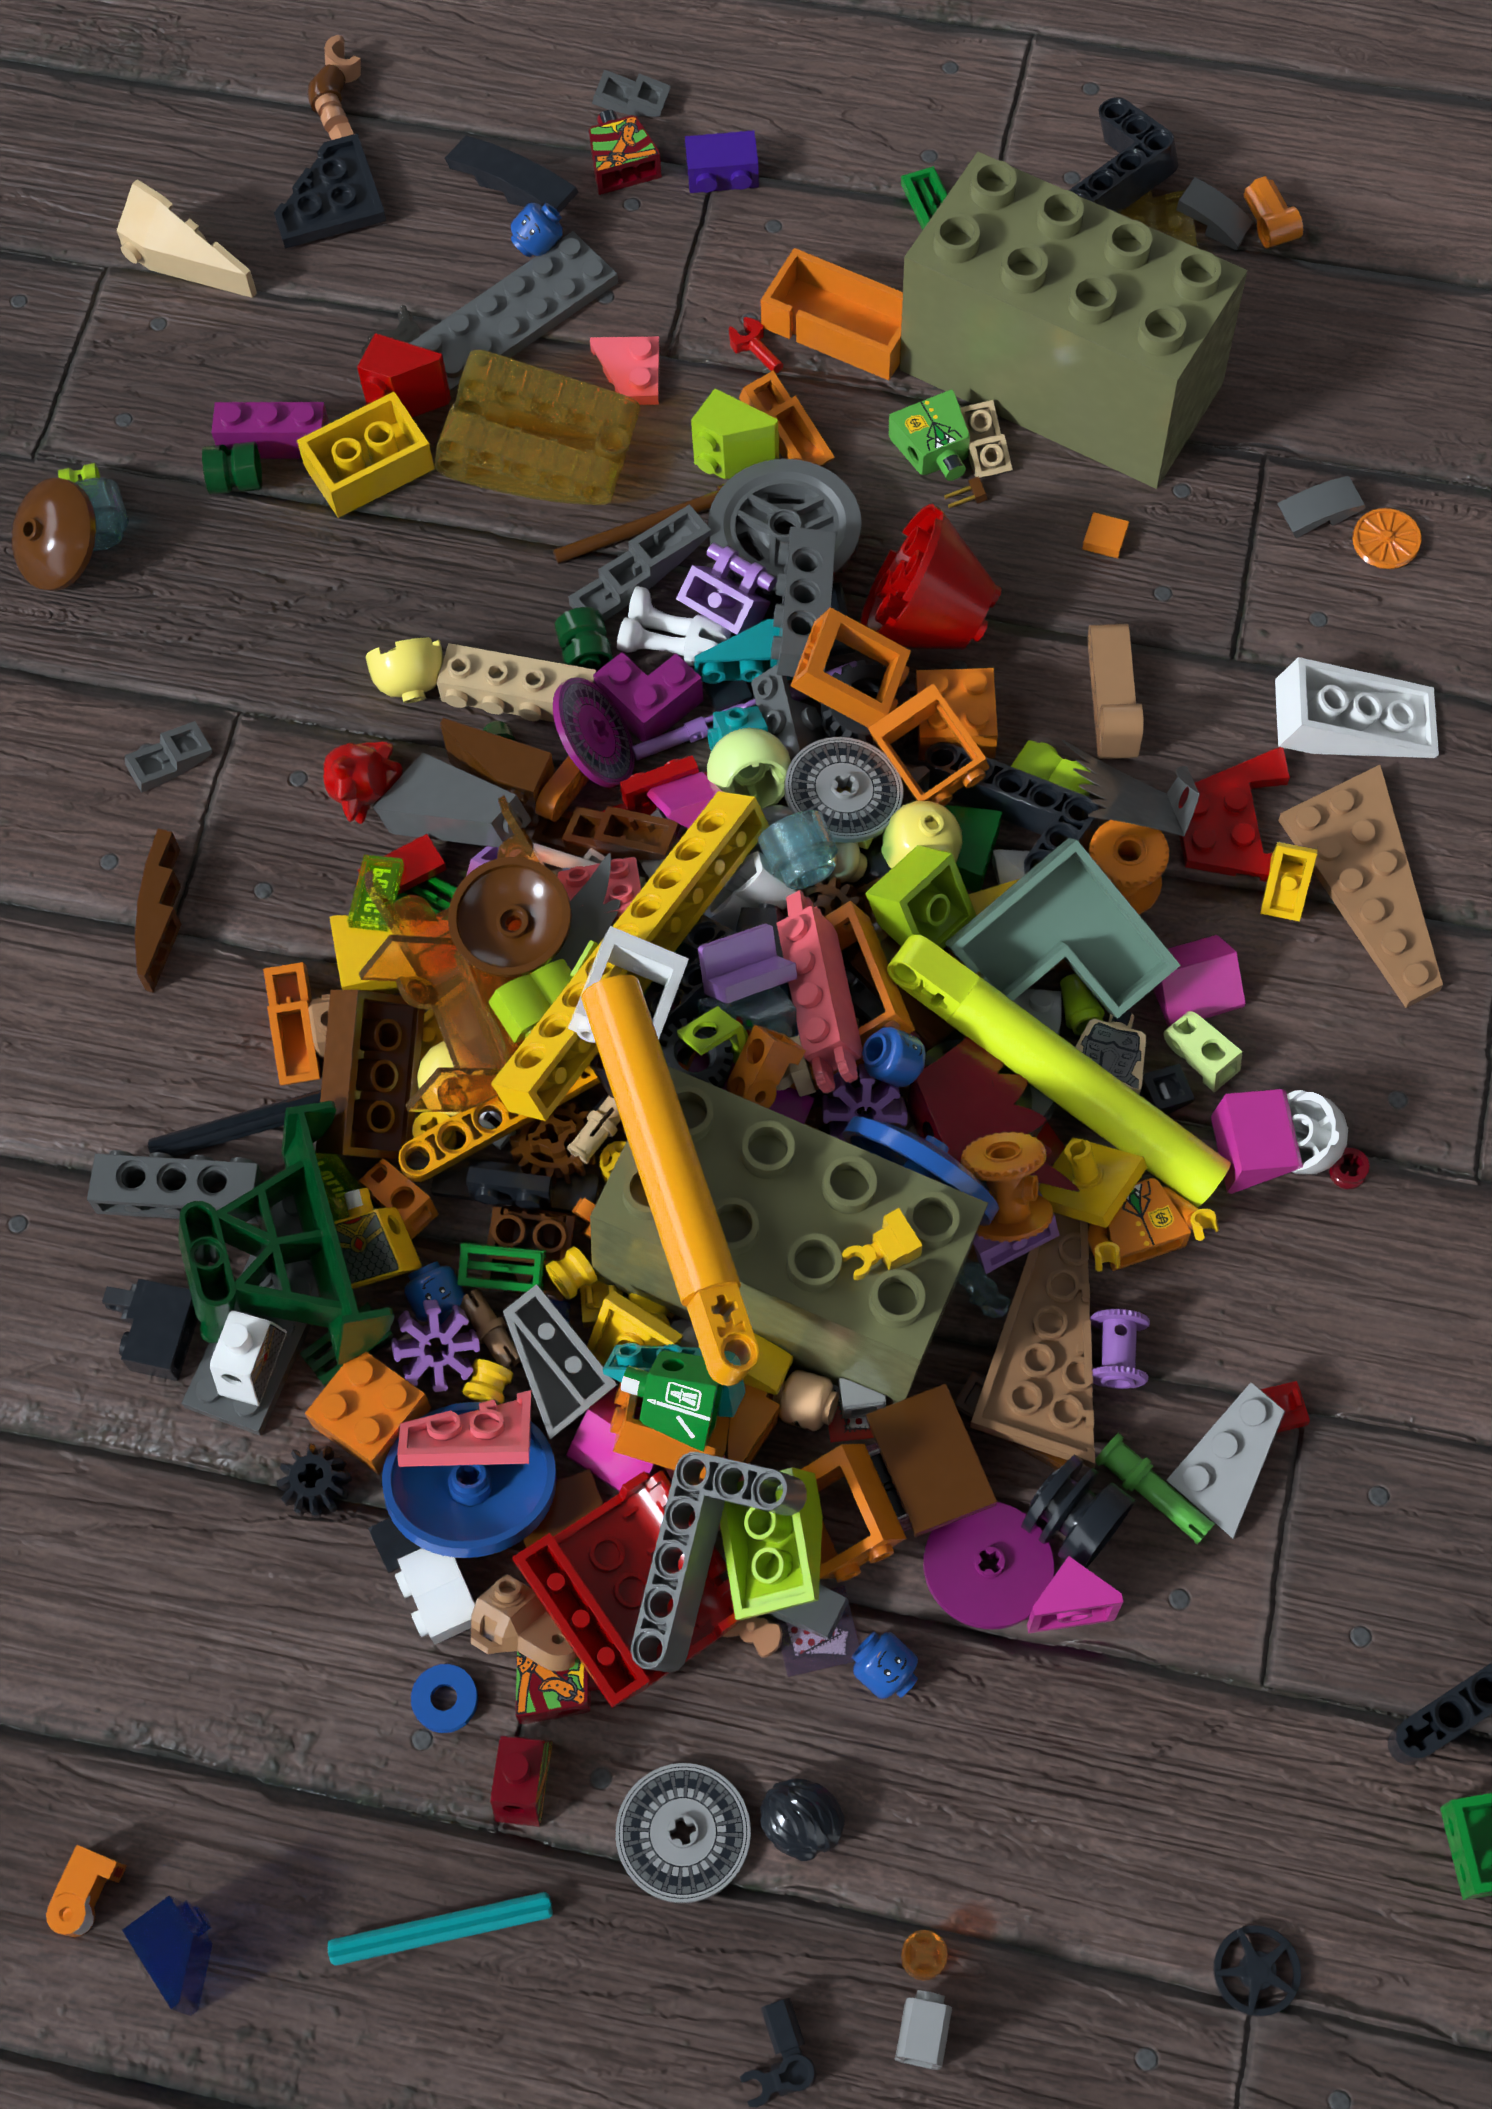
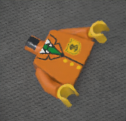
(1147, 1226)

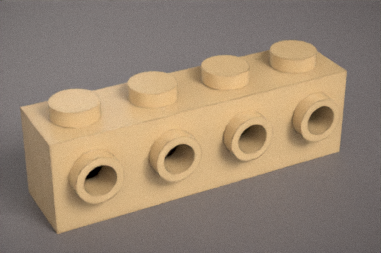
(503, 682)

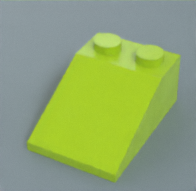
(772, 1555)

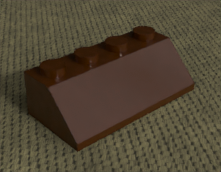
(370, 1073)

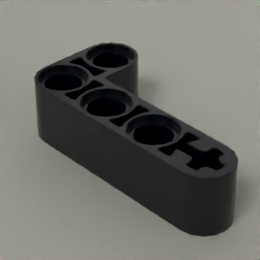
(1461, 1701)

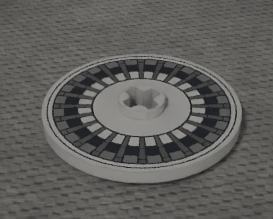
(844, 762)
(716, 1847)

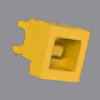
(893, 1244)

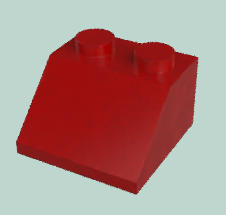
(406, 369)

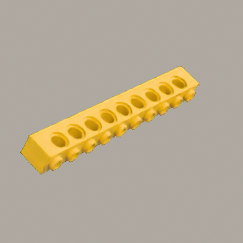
(662, 914)

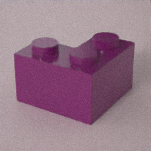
(652, 701)

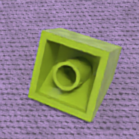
(732, 436)
(922, 897)

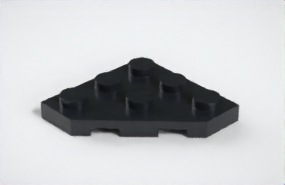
(331, 195)

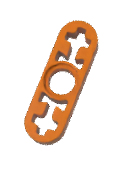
(560, 790)

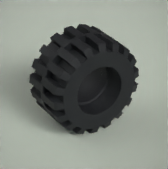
(868, 681)

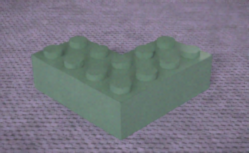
(1071, 914)

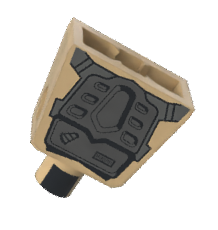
(1116, 1048)

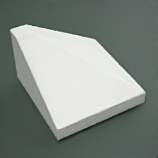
(1008, 865)

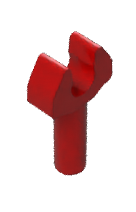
(753, 343)

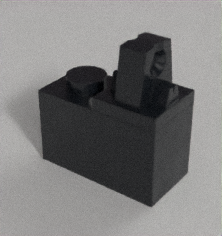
(160, 1328)

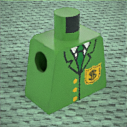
(932, 435)

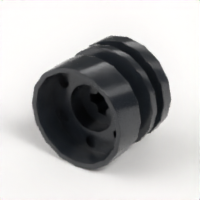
(1077, 1512)

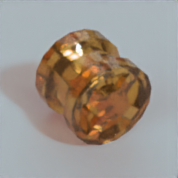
(924, 1943)

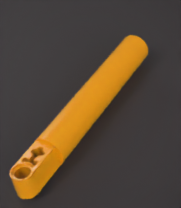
(671, 1175)

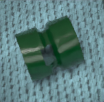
(232, 468)
(583, 638)

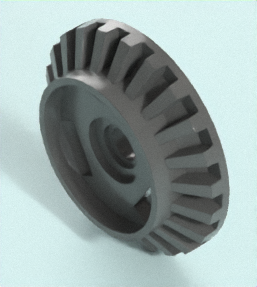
(749, 509)

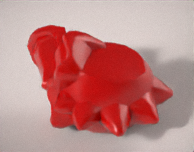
(360, 776)

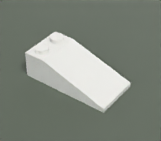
(1353, 712)

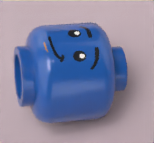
(536, 229)
(894, 1056)
(433, 1283)
(885, 1665)

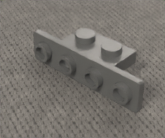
(787, 719)

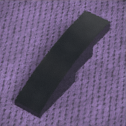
(510, 173)

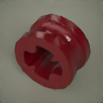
(1343, 1180)

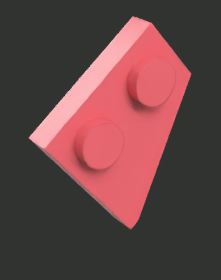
(630, 365)

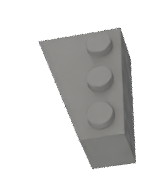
(555, 1360)

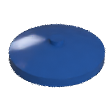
(920, 1155)
(470, 1507)

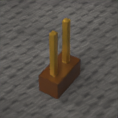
(977, 490)

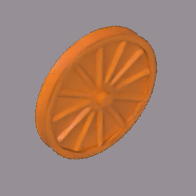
(1387, 538)

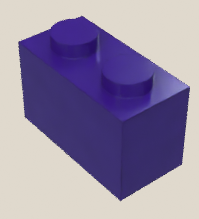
(722, 161)

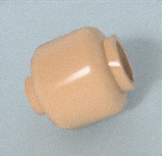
(807, 1400)

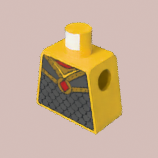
(374, 1241)

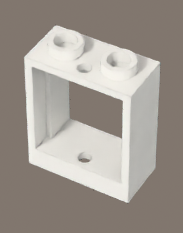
(640, 958)

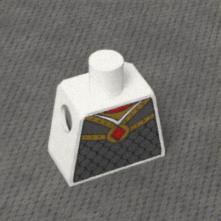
(246, 1351)

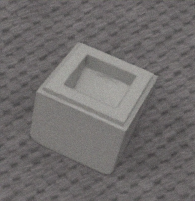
(858, 1400)

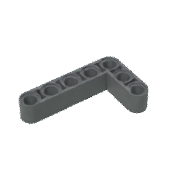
(697, 1546)

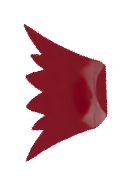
(964, 1105)

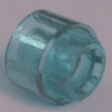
(108, 510)
(799, 849)

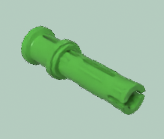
(1138, 1475)

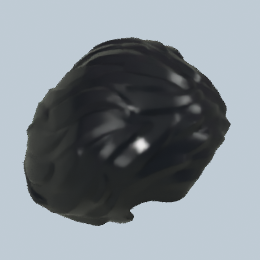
(801, 1818)

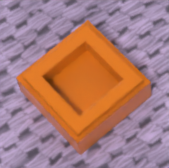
(1105, 535)

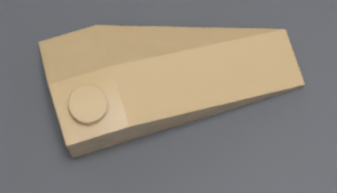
(176, 248)

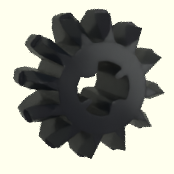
(302, 1473)

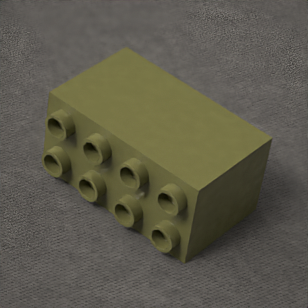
(1068, 318)
(788, 1213)

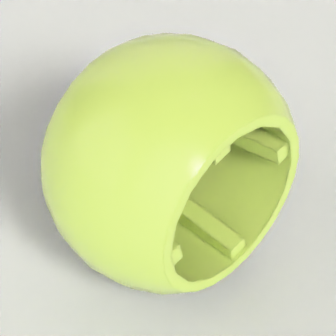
(750, 765)

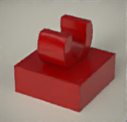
(1291, 1401)

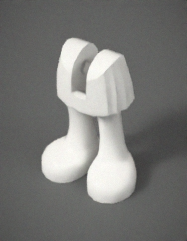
(699, 631)

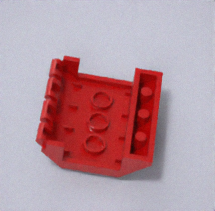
(596, 1581)

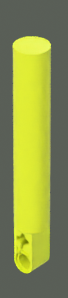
(1057, 1068)

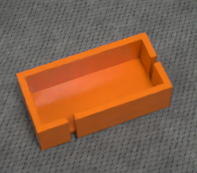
(836, 313)

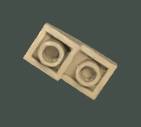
(987, 445)

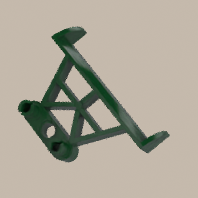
(206, 1231)

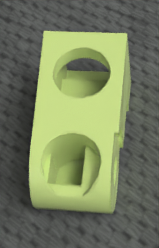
(1204, 1049)

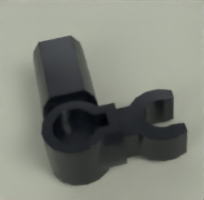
(796, 2070)

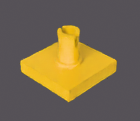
(1100, 1174)
(624, 1323)

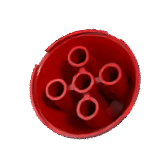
(931, 588)

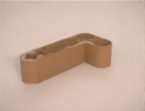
(1115, 709)

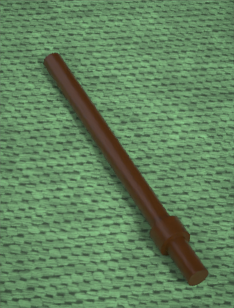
(629, 529)

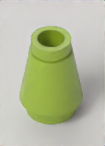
(1079, 1004)

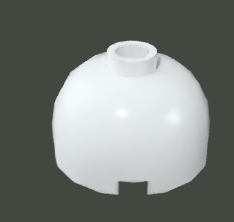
(1318, 1130)

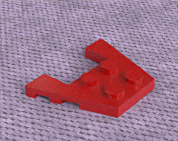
(1224, 825)

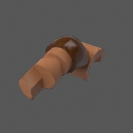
(327, 85)

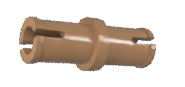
(490, 1329)

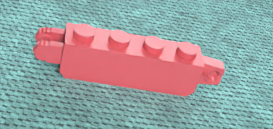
(820, 992)

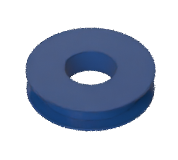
(459, 1714)

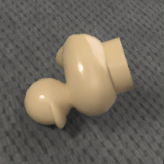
(849, 863)

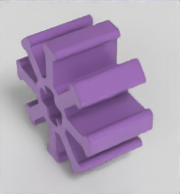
(879, 1099)
(447, 1354)

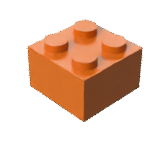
(972, 700)
(365, 1409)

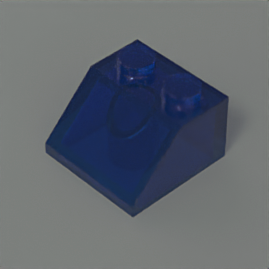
(174, 1951)

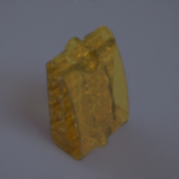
(535, 433)

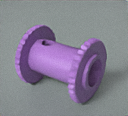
(1119, 1351)

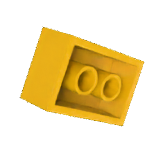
(366, 454)

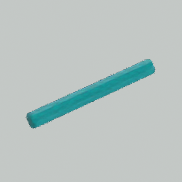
(440, 1928)

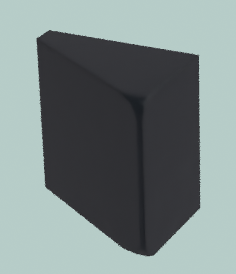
(391, 1543)

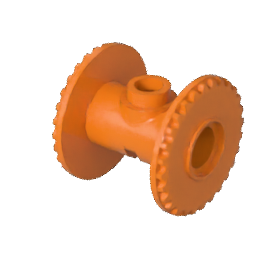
(1132, 860)
(1006, 1165)

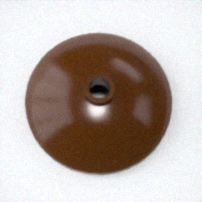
(54, 534)
(495, 897)

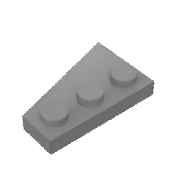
(1229, 1459)

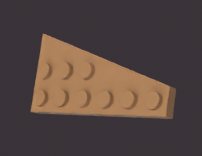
(1369, 878)
(1043, 1361)

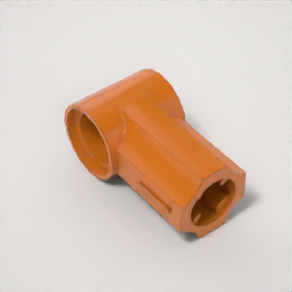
(1274, 219)

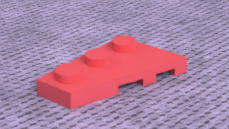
(473, 1438)

